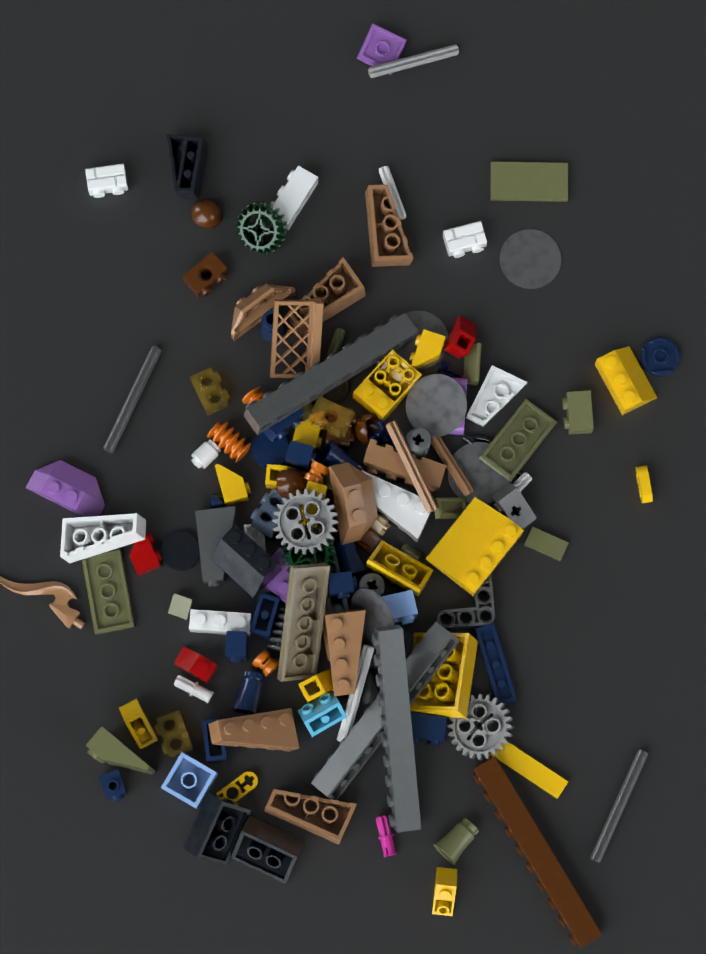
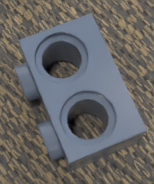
(267, 511)

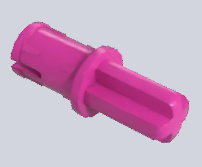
(385, 836)

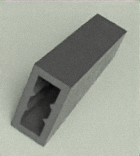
(211, 527)

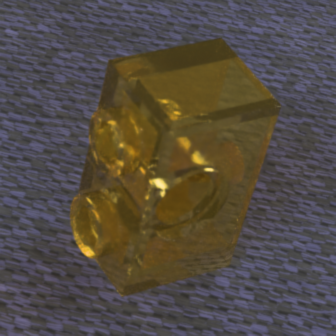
(324, 408)

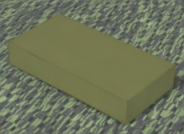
(449, 507)
(546, 544)

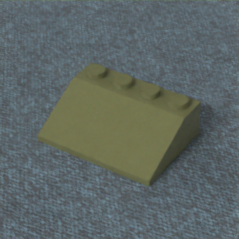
(107, 748)

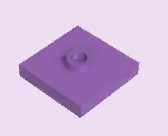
(381, 46)

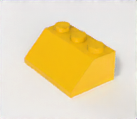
(625, 379)
(399, 568)

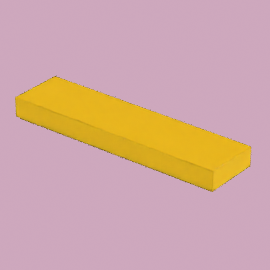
(531, 770)

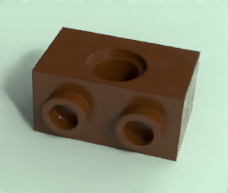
(210, 265)

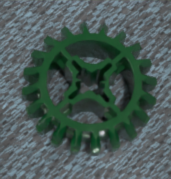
(258, 242)
(301, 560)

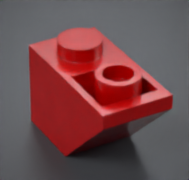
(461, 338)
(144, 556)

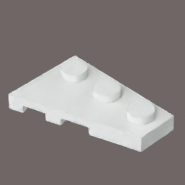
(493, 395)

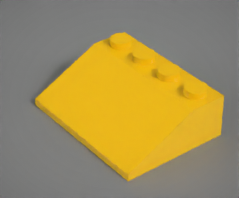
(474, 545)
(450, 687)

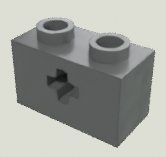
(513, 506)

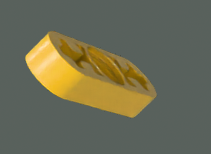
(241, 779)

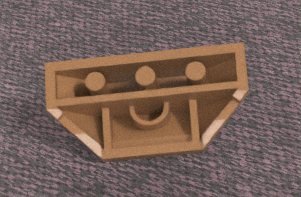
(250, 310)
(353, 501)

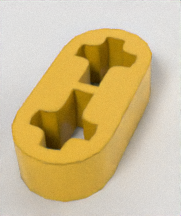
(644, 484)

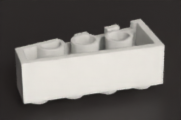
(400, 507)
(98, 534)

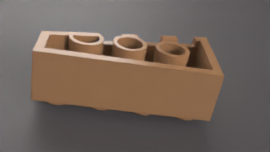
(386, 235)
(336, 291)
(388, 463)
(344, 645)
(263, 730)
(311, 813)

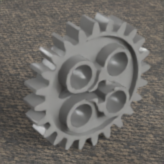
(287, 526)
(492, 740)

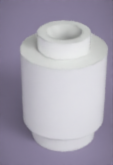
(205, 454)

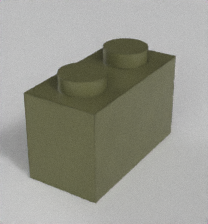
(579, 412)

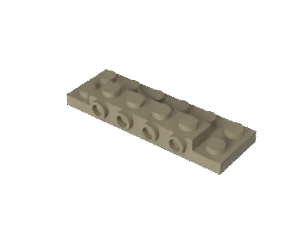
(303, 621)

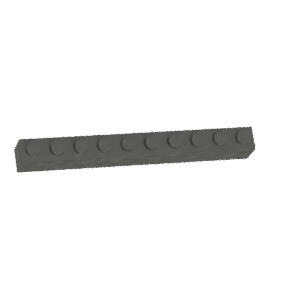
(330, 373)
(397, 728)
(367, 732)

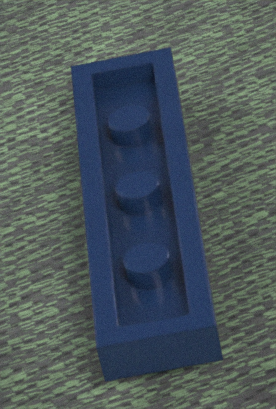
(495, 664)

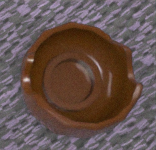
(206, 213)
(366, 427)
(290, 481)

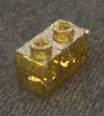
(206, 392)
(179, 732)

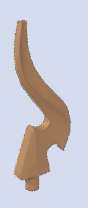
(59, 606)

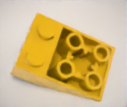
(386, 385)

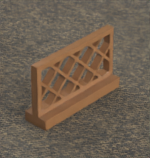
(313, 336)

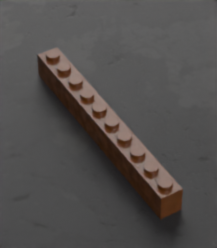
(537, 853)

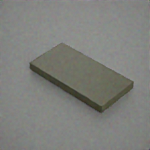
(529, 181)
(518, 440)
(108, 592)

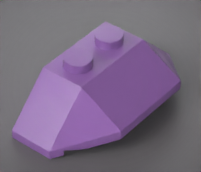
(68, 488)

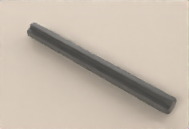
(132, 399)
(619, 806)

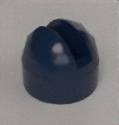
(216, 501)

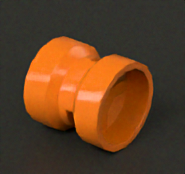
(317, 473)
(269, 666)

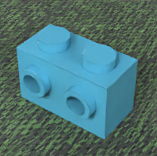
(322, 713)

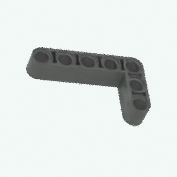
(474, 612)

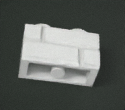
(106, 180)
(465, 239)

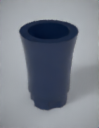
(266, 327)
(333, 454)
(350, 559)
(249, 694)

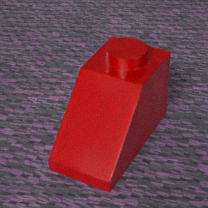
(196, 665)

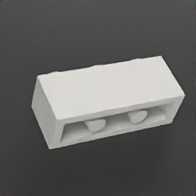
(295, 194)
(219, 621)

